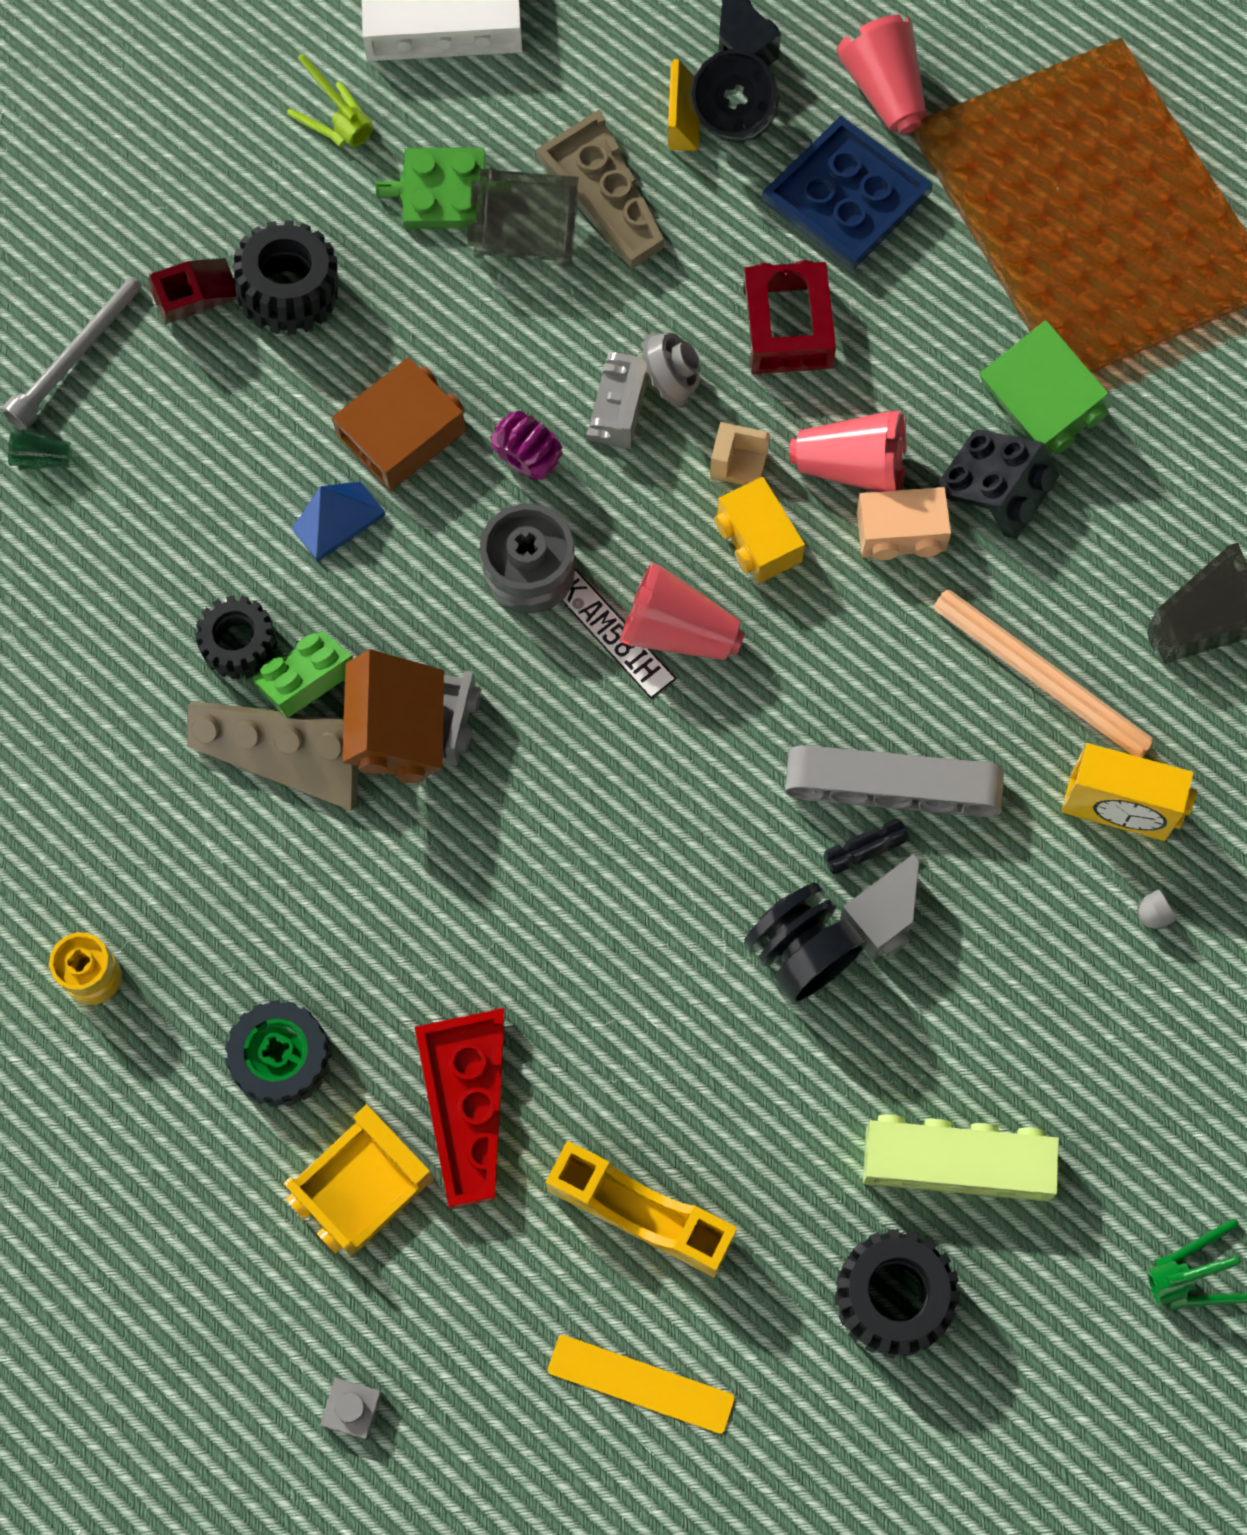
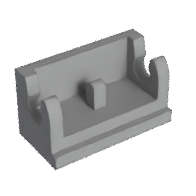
(618, 401)

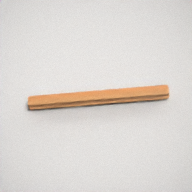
(1043, 674)

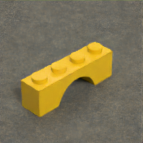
(621, 1201)

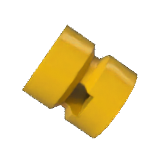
(85, 968)

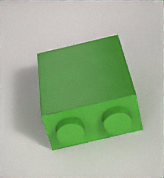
(1046, 389)

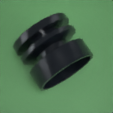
(725, 75)
(799, 935)

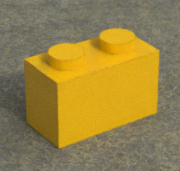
(759, 530)

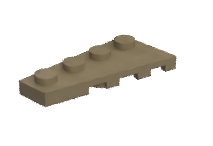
(292, 750)

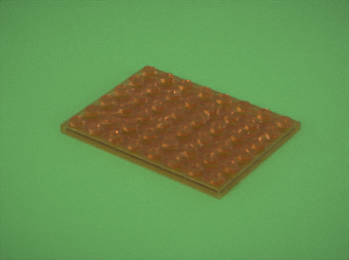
(1091, 205)

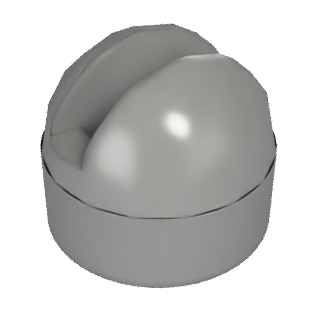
(1155, 911)

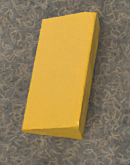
(682, 119)

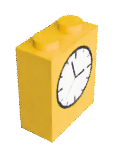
(1129, 792)

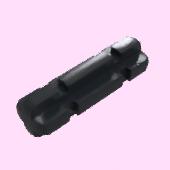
(865, 846)

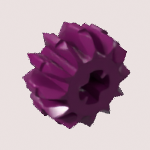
(526, 445)

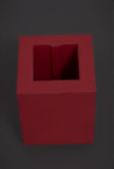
(192, 288)

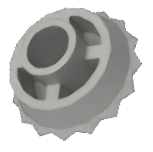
(671, 366)

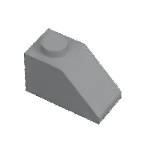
(886, 909)

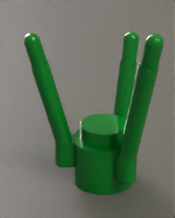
(1173, 1282)

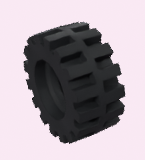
(229, 615)

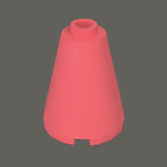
(887, 70)
(855, 451)
(679, 619)

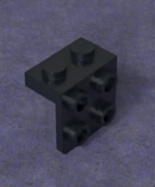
(1002, 475)

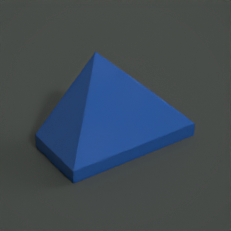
(335, 517)

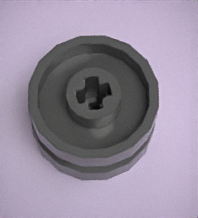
(527, 558)

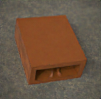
(400, 423)
(393, 716)

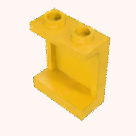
(358, 1183)

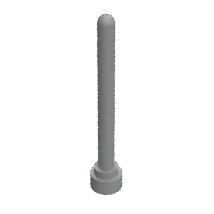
(22, 409)

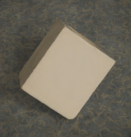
(739, 454)

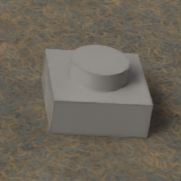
(351, 1408)

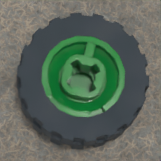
(278, 1053)

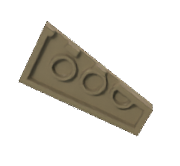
(605, 187)

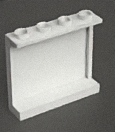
(439, 28)

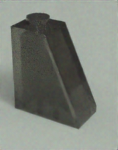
(1204, 611)

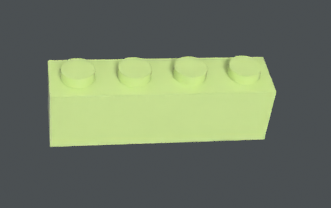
(961, 1159)

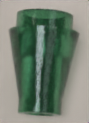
(36, 451)

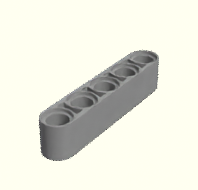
(894, 781)

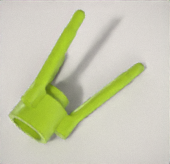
(349, 120)

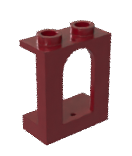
(791, 352)

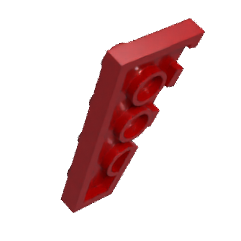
(463, 1089)

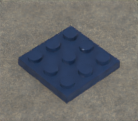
(846, 192)

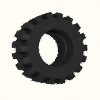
(279, 250)
(925, 1264)

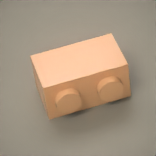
(903, 523)

